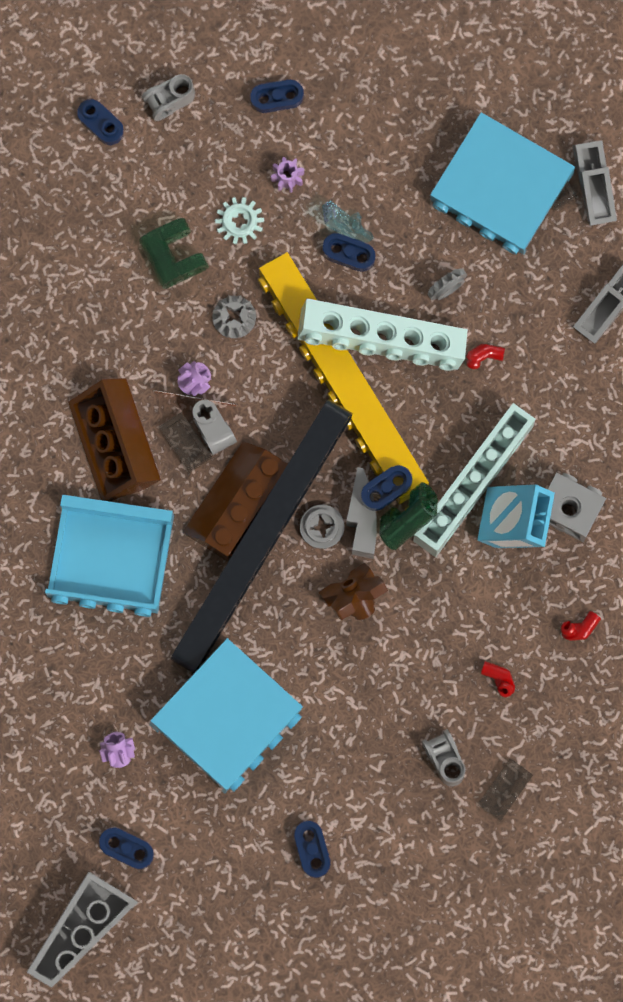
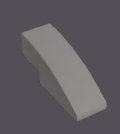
(595, 182)
(603, 309)
(362, 519)

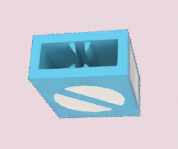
(516, 516)

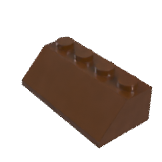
(114, 439)
(235, 500)

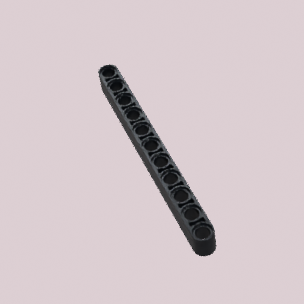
(261, 536)

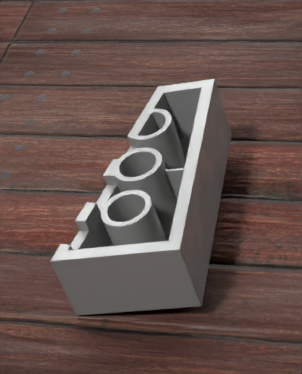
(85, 920)

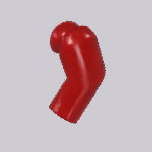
(482, 352)
(582, 630)
(502, 678)

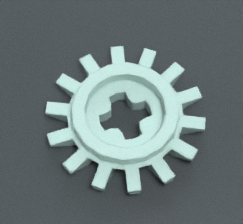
(248, 214)

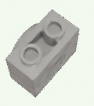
(585, 501)

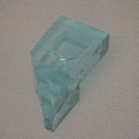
(343, 224)

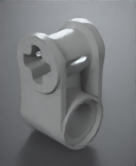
(167, 96)
(213, 430)
(444, 753)

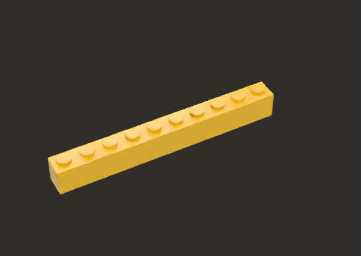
(341, 375)

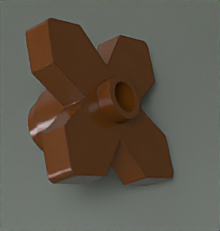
(355, 594)

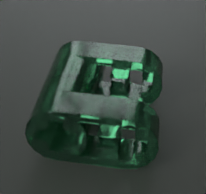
(161, 258)
(399, 526)

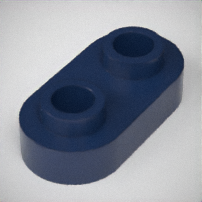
(276, 94)
(100, 121)
(350, 250)
(386, 488)
(127, 847)
(312, 849)

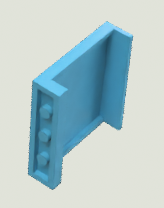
(501, 184)
(110, 555)
(227, 716)

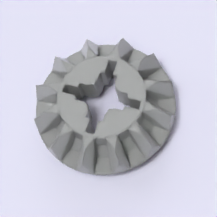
(447, 284)
(234, 329)
(310, 520)

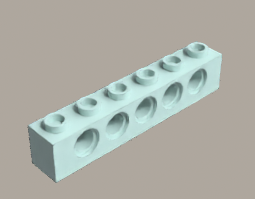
(395, 328)
(475, 479)

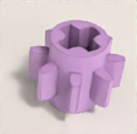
(290, 166)
(194, 378)
(117, 749)

